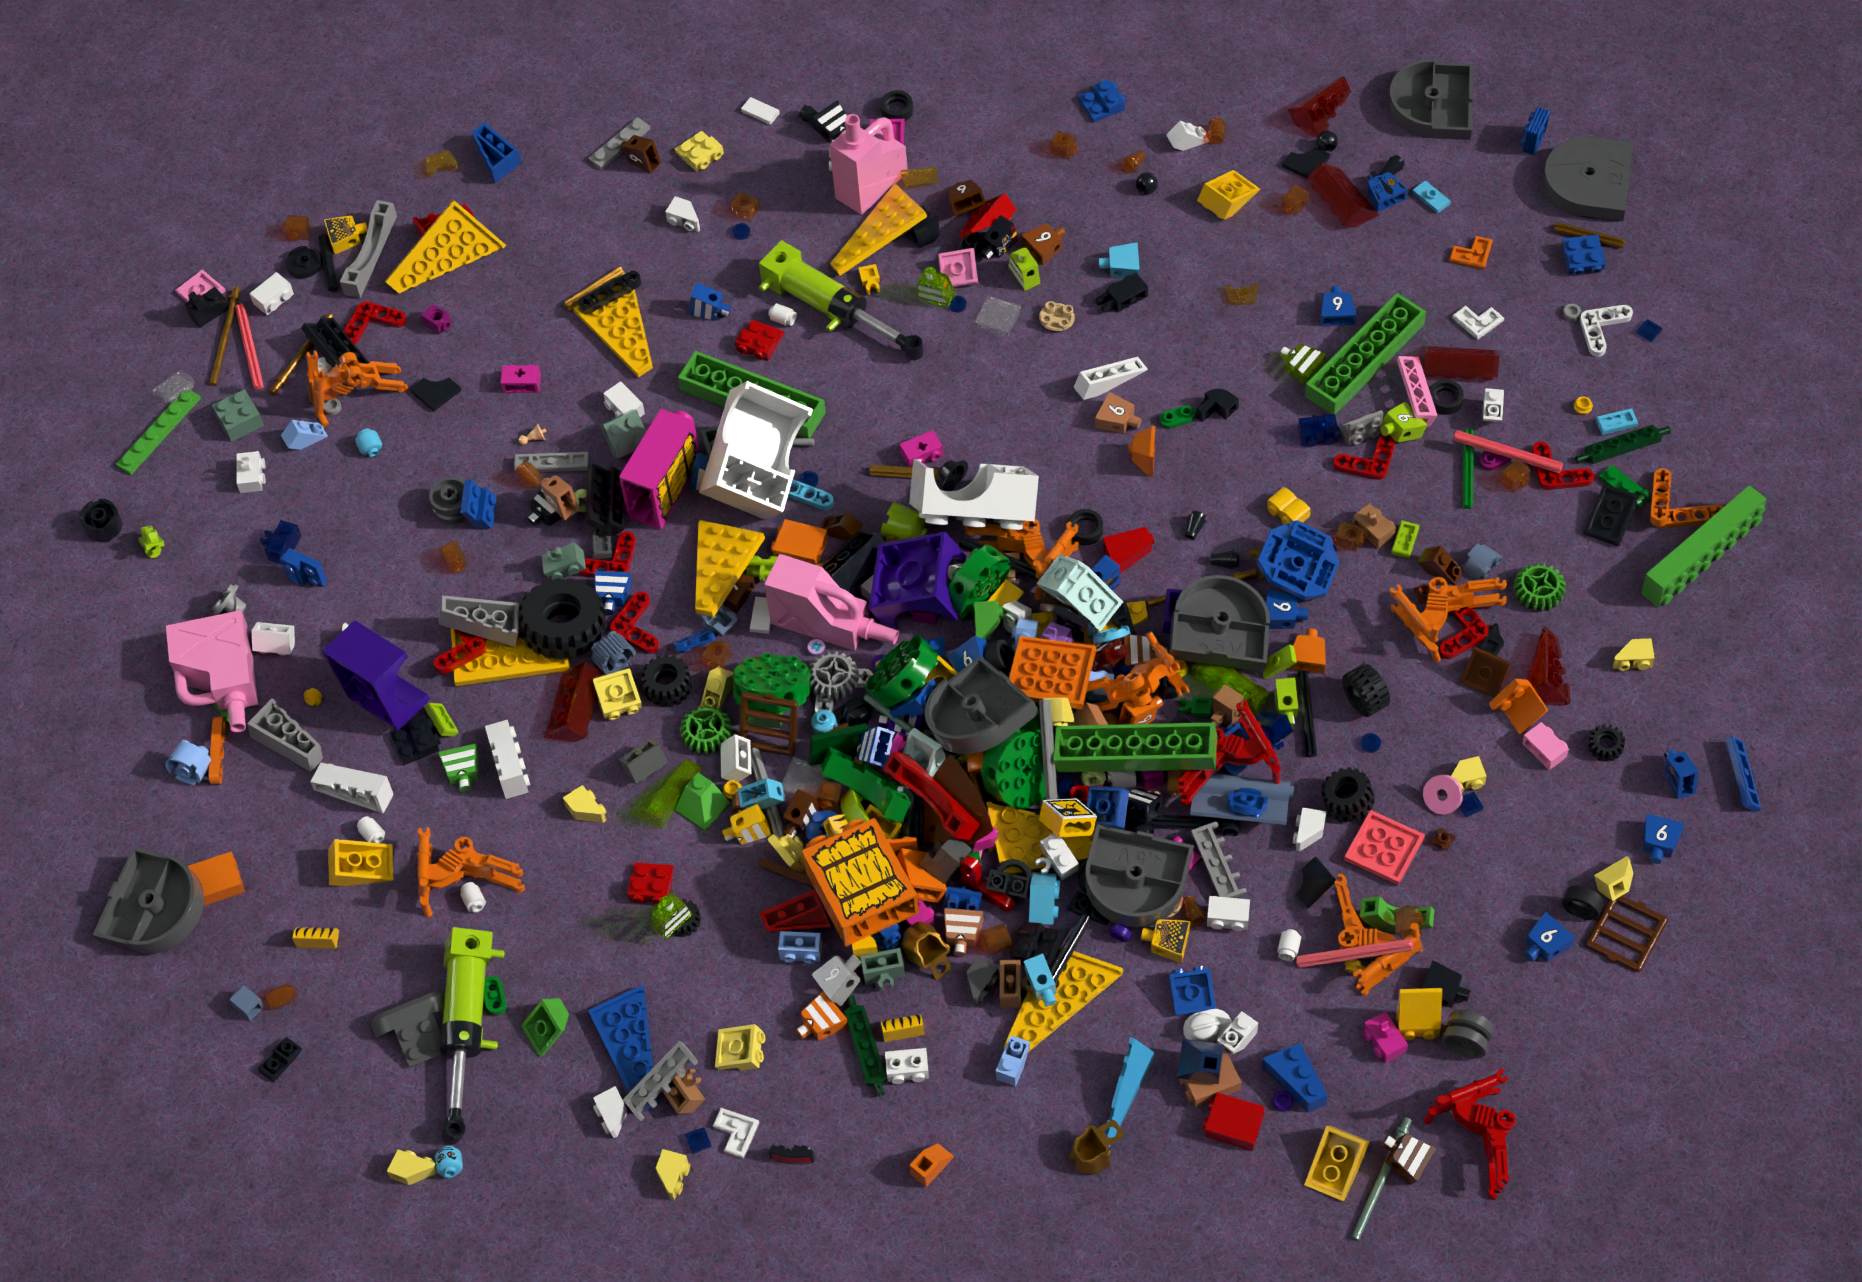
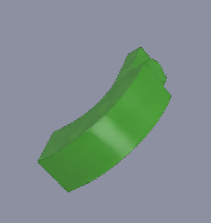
(1381, 915)

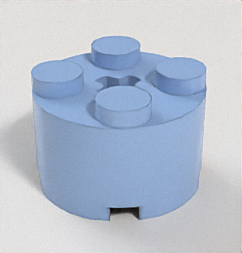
(187, 758)

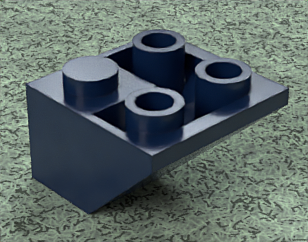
(1200, 1061)

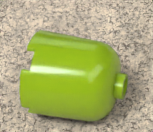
(903, 523)

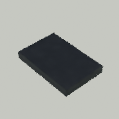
(1611, 515)

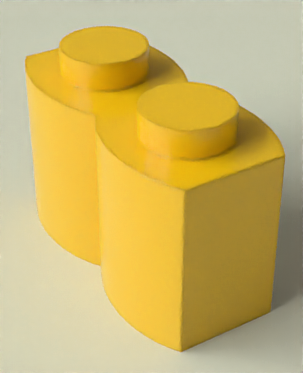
(1288, 507)

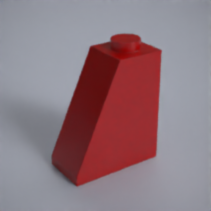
(1128, 546)

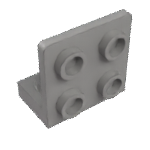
(1362, 428)

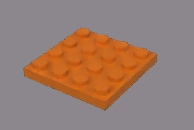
(1053, 669)

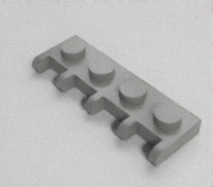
(1216, 862)
(658, 1079)

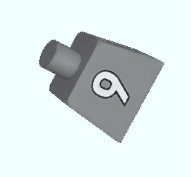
(838, 978)

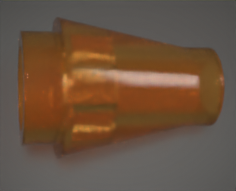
(1132, 162)
(1193, 911)

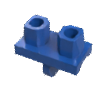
(962, 898)

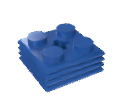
(1535, 130)
(1112, 797)

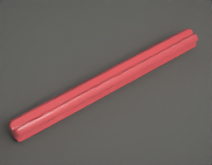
(249, 346)
(1508, 451)
(1354, 953)

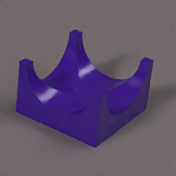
(913, 577)

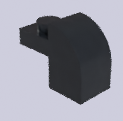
(926, 230)
(1217, 401)

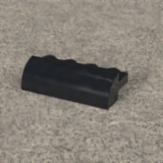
(331, 341)
(605, 500)

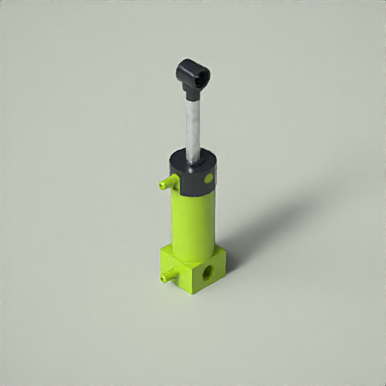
(785, 271)
(461, 1033)

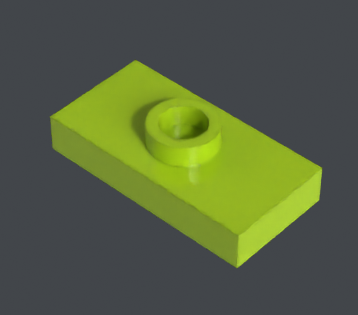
(1405, 539)
(1280, 661)
(441, 719)

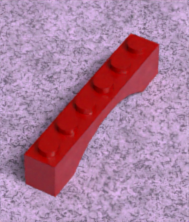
(952, 814)

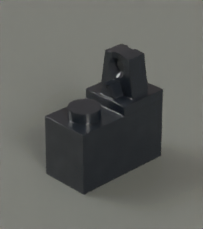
(206, 307)

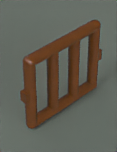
(791, 720)
(1644, 951)

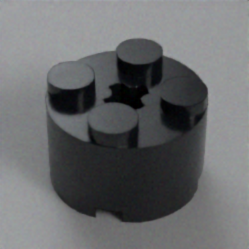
(101, 520)

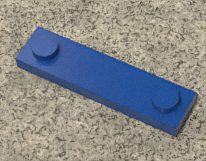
(1743, 773)

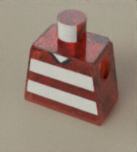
(1111, 653)

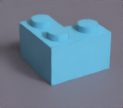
(1043, 892)

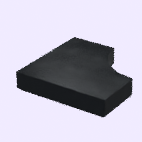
(1305, 163)
(435, 393)
(1315, 882)

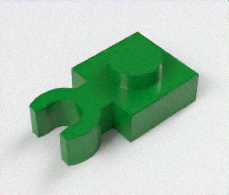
(1198, 706)

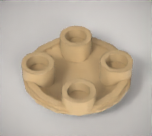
(1056, 316)

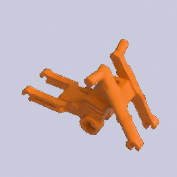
(345, 377)
(1030, 543)
(1441, 601)
(1141, 680)
(457, 864)
(1357, 935)

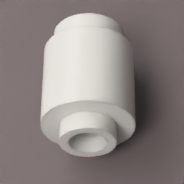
(782, 315)
(370, 830)
(472, 897)
(1289, 945)

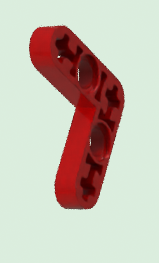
(371, 314)
(1371, 466)
(1556, 478)
(617, 563)
(628, 625)
(1469, 633)
(468, 643)
(972, 879)

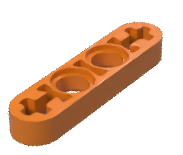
(1660, 497)
(1689, 514)
(216, 750)

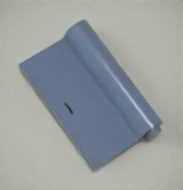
(1213, 798)

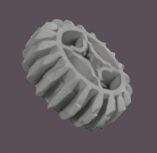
(841, 682)

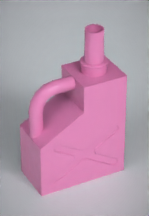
(866, 162)
(812, 604)
(216, 658)

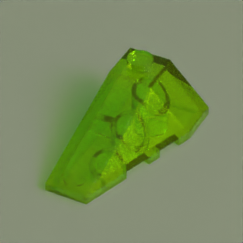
(662, 798)

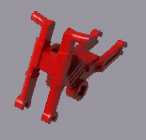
(1235, 752)
(1481, 1121)

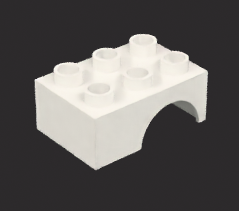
(753, 451)
(996, 492)

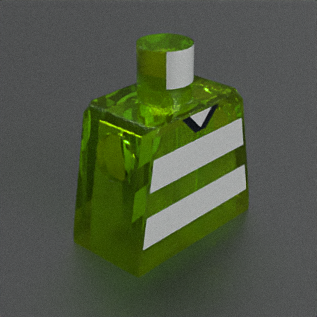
(935, 287)
(1303, 362)
(669, 915)

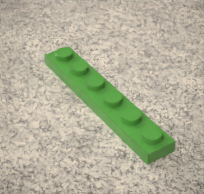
(157, 432)

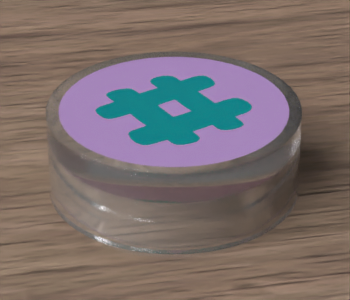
(816, 647)

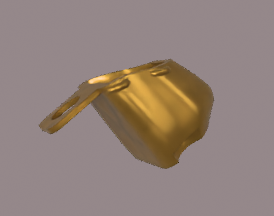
(925, 948)
(1091, 1149)

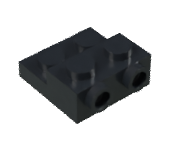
(1080, 625)
(416, 740)
(1036, 940)

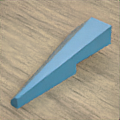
(1132, 1075)

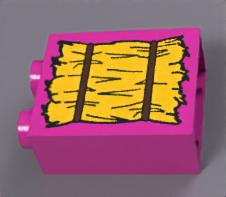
(660, 468)

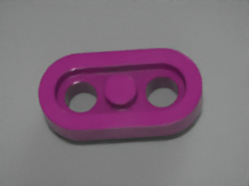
(1497, 460)

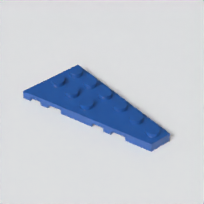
(626, 1035)

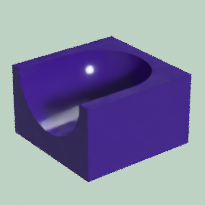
(368, 675)

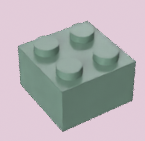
(238, 415)
(623, 433)

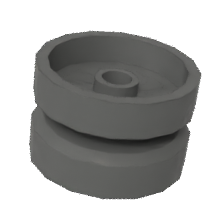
(447, 499)
(1467, 1034)

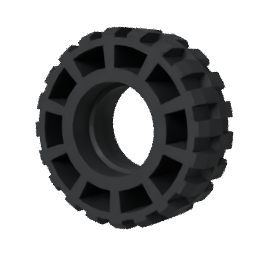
(561, 598)

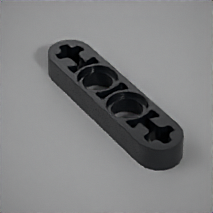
(608, 290)

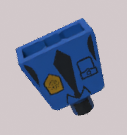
(1385, 190)
(1108, 572)
(1680, 773)

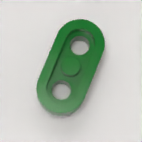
(1177, 417)
(494, 997)

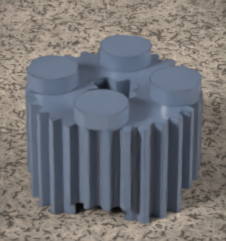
(612, 653)

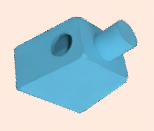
(1122, 260)
(768, 794)
(1041, 979)

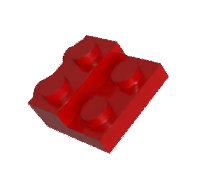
(758, 340)
(650, 882)

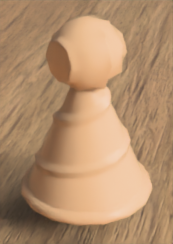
(535, 434)

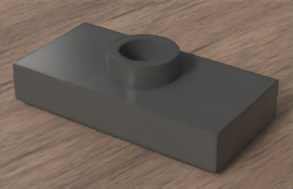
(601, 545)

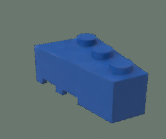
(495, 151)
(1297, 1076)

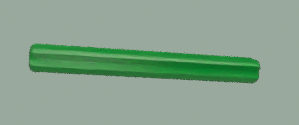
(1468, 453)

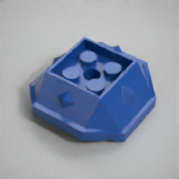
(1309, 550)

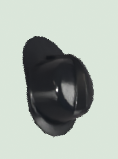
(952, 473)
(853, 712)

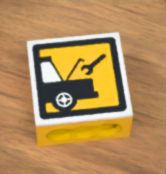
(1067, 817)

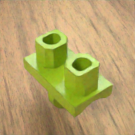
(150, 541)
(760, 567)

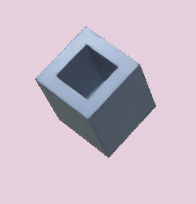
(246, 1002)

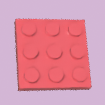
(1384, 847)

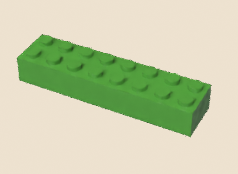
(1365, 354)
(714, 378)
(1704, 546)
(1135, 747)

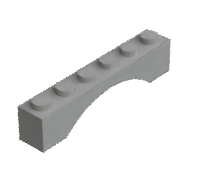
(358, 273)

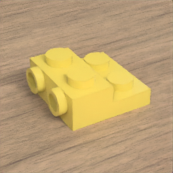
(700, 151)
(617, 694)
(790, 850)
(739, 1048)

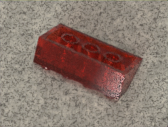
(1342, 195)
(1460, 361)
(573, 704)

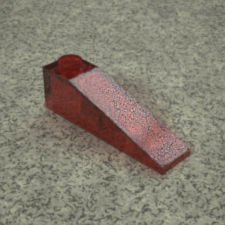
(1316, 109)
(1547, 670)

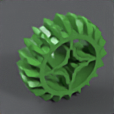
(1544, 595)
(705, 719)

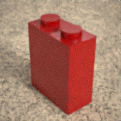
(1233, 1121)

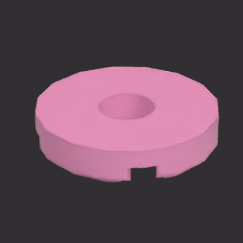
(1432, 797)

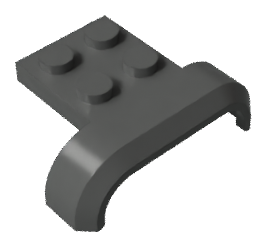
(414, 1026)

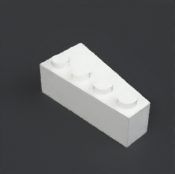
(506, 759)
(353, 786)

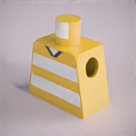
(748, 826)

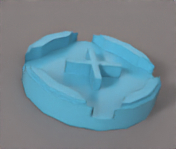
(1110, 634)

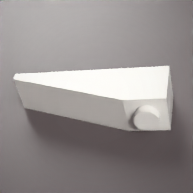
(1104, 378)

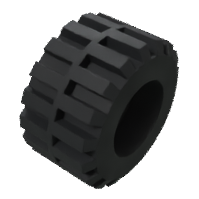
(1366, 690)
(671, 692)
(1343, 782)

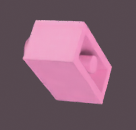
(1545, 745)

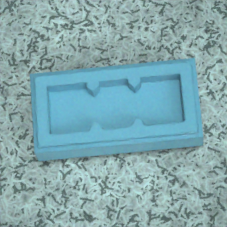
(1431, 197)
(1616, 421)

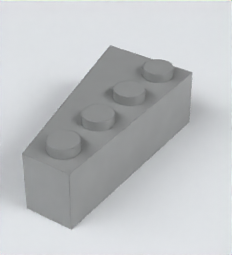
(481, 618)
(283, 735)

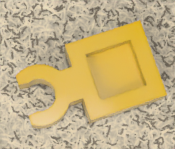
(870, 277)

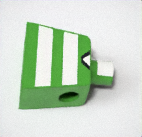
(461, 765)

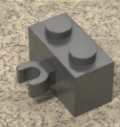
(643, 761)

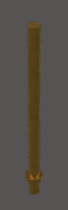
(233, 298)

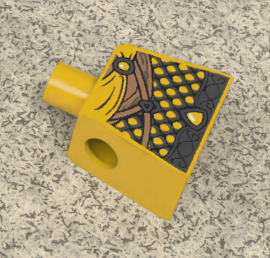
(344, 232)
(1168, 938)

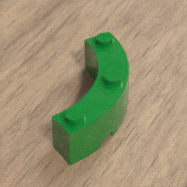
(868, 782)

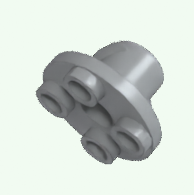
(230, 602)

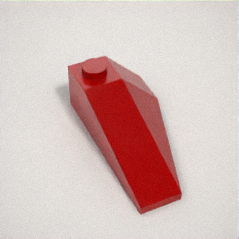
(987, 214)

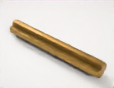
(1577, 232)
(573, 301)
(895, 471)

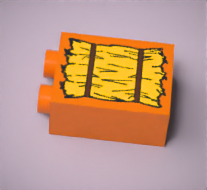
(859, 880)

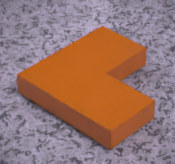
(1473, 257)

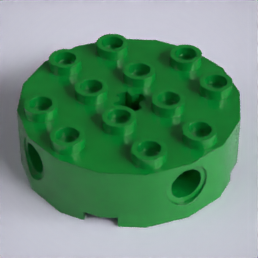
(977, 579)
(902, 671)
(775, 675)
(1015, 770)

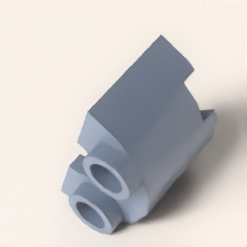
(1480, 561)
(721, 622)

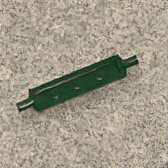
(1622, 444)
(865, 1045)

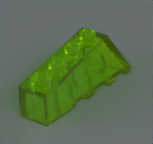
(1217, 676)

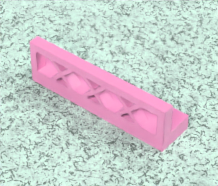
(1417, 389)

